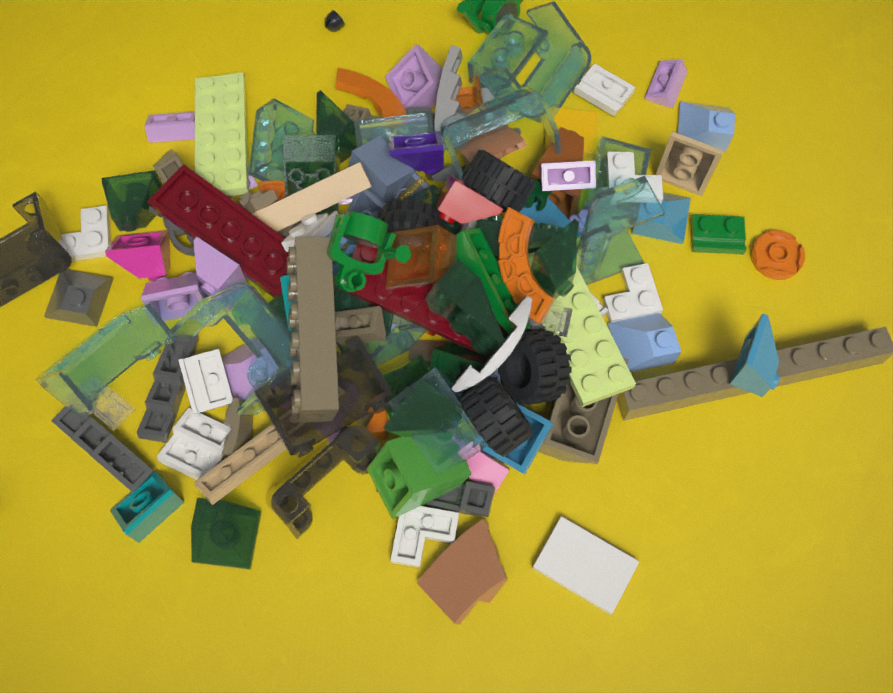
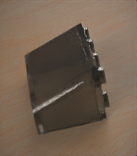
(32, 251)
(286, 498)

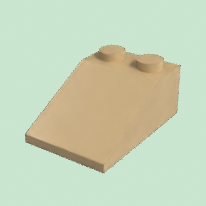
(688, 163)

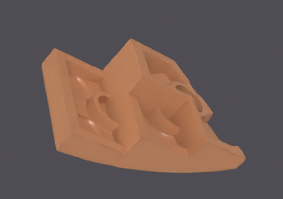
(496, 142)
(465, 573)

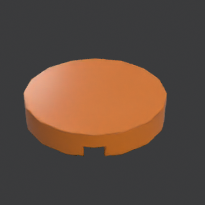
(777, 255)

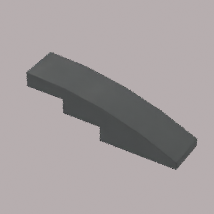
(166, 391)
(103, 448)

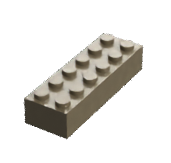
(314, 331)

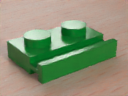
(718, 234)

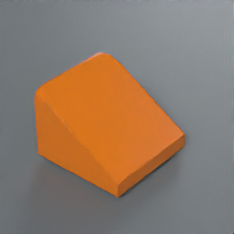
(376, 426)

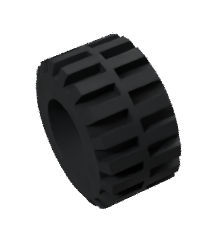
(498, 181)
(409, 215)
(536, 368)
(496, 416)

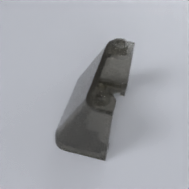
(359, 394)

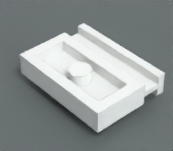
(604, 90)
(311, 226)
(206, 381)

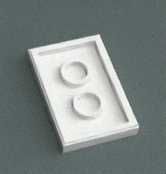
(586, 565)

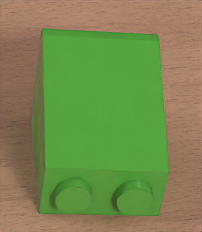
(407, 478)

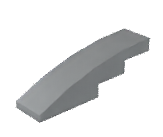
(448, 88)

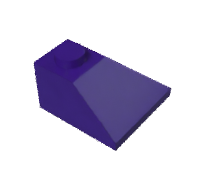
(419, 151)

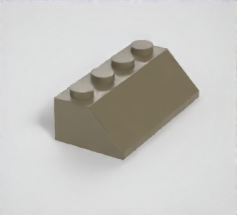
(578, 430)

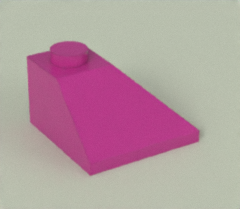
(142, 253)

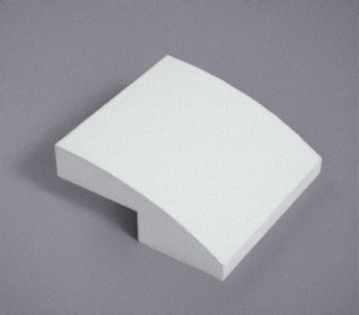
(195, 445)

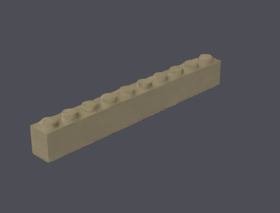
(795, 365)

